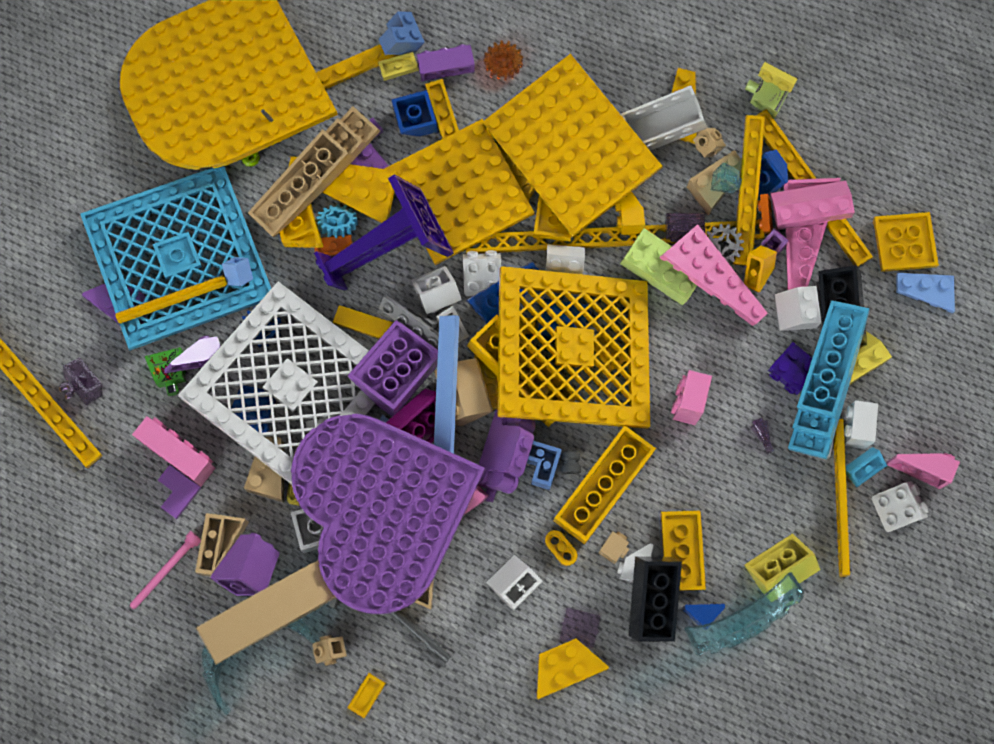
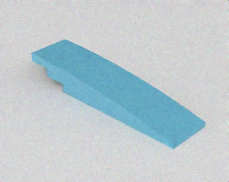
(828, 379)

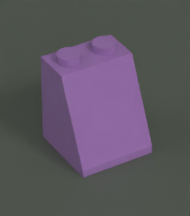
(247, 566)

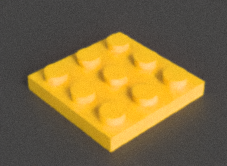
(905, 242)

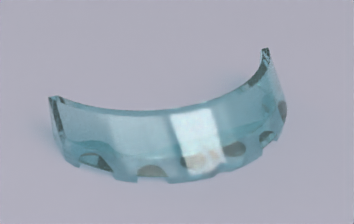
(747, 621)

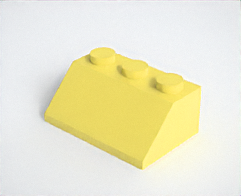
(869, 357)
(781, 559)

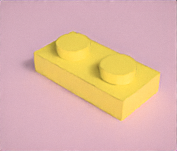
(398, 66)
(776, 76)

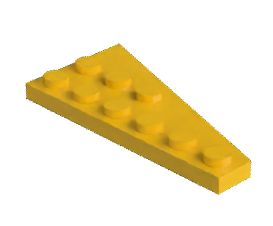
(363, 190)

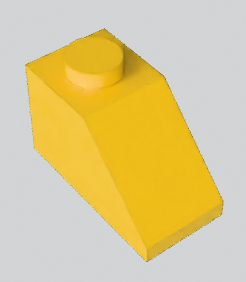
(759, 267)

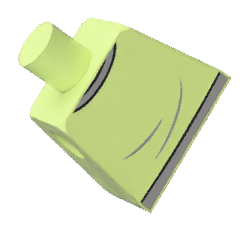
(766, 96)

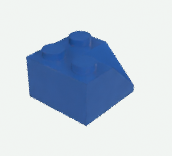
(414, 114)

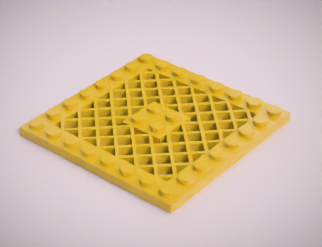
(573, 348)

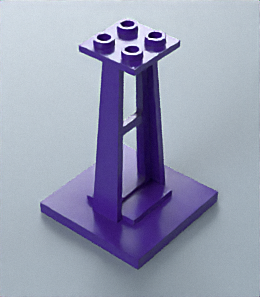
(411, 222)

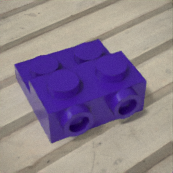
(791, 368)

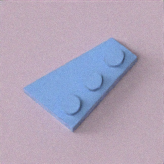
(929, 288)

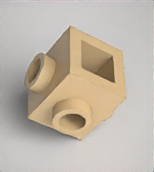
(709, 142)
(329, 650)

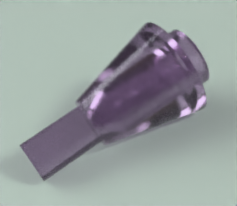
(761, 430)

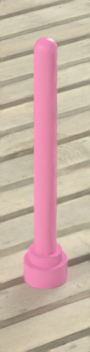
(190, 542)

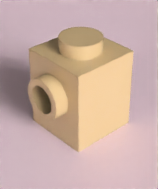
(615, 547)

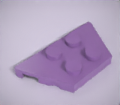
(100, 298)

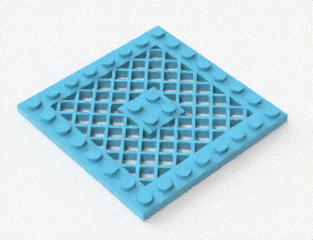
(174, 254)

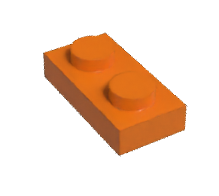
(764, 206)
(333, 245)

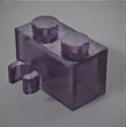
(82, 381)

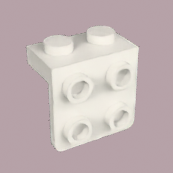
(480, 270)
(900, 506)

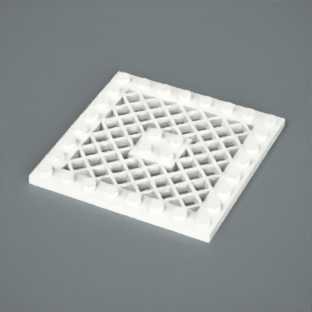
(287, 385)

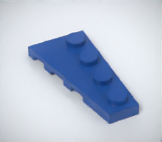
(487, 301)

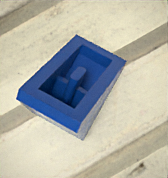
(703, 613)

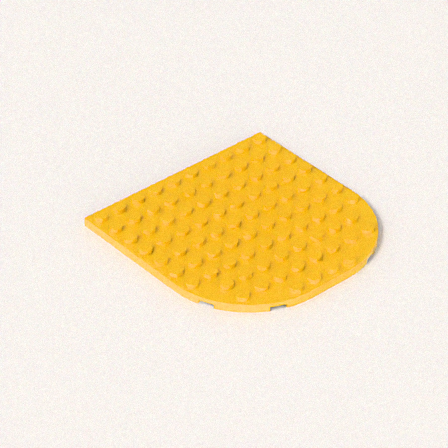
(208, 74)

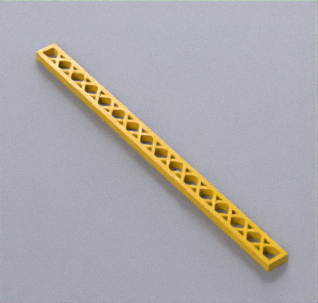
(592, 244)

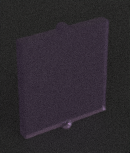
(580, 626)

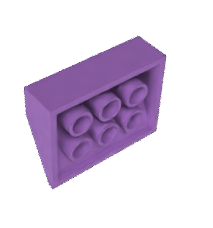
(395, 368)

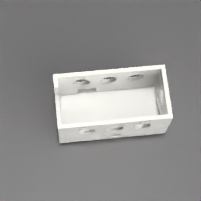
(667, 118)

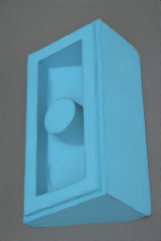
(865, 466)

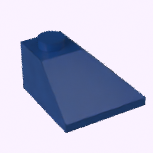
(772, 173)

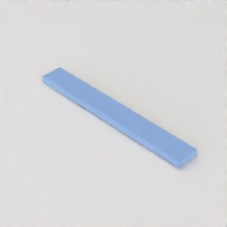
(446, 382)

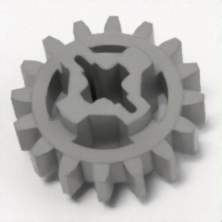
(732, 246)

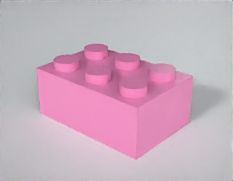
(691, 397)

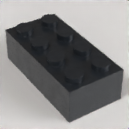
(842, 286)
(655, 599)

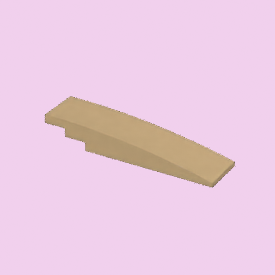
(313, 171)
(265, 613)

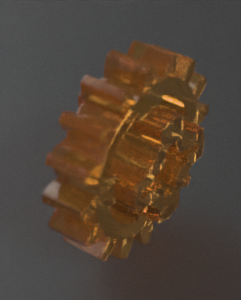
(504, 51)

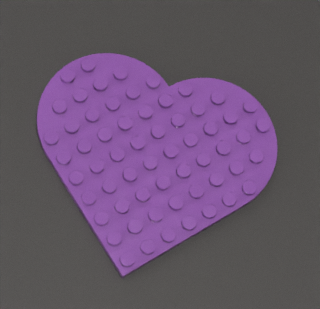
(383, 508)

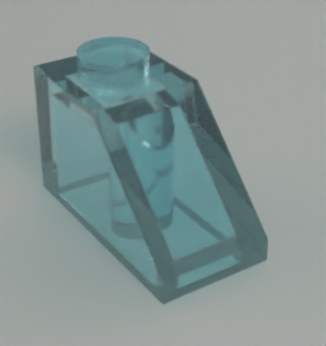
(726, 179)

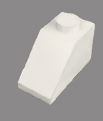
(626, 568)

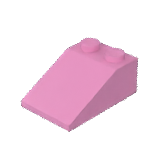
(932, 469)

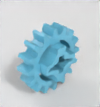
(337, 221)

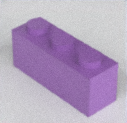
(445, 62)

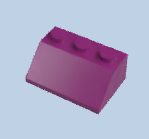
(417, 416)

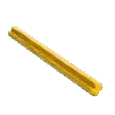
(171, 299)

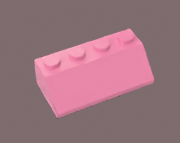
(812, 205)

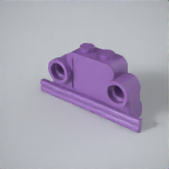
(505, 454)

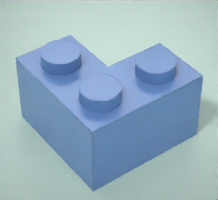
(402, 35)
(546, 462)

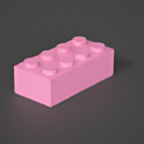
(174, 451)

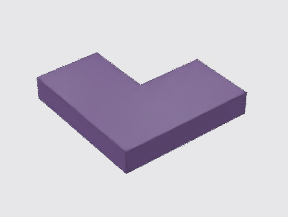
(183, 491)

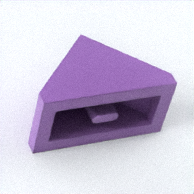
(775, 241)

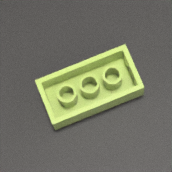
(645, 262)

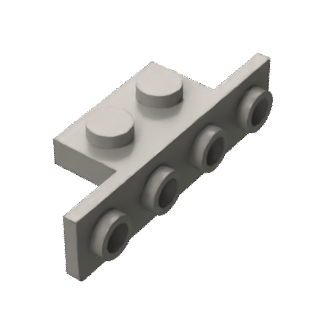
(411, 319)

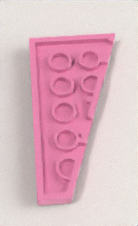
(803, 241)
(710, 271)

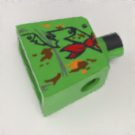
(157, 364)

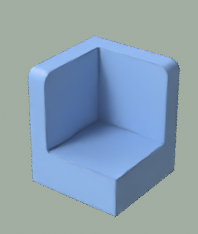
(237, 271)

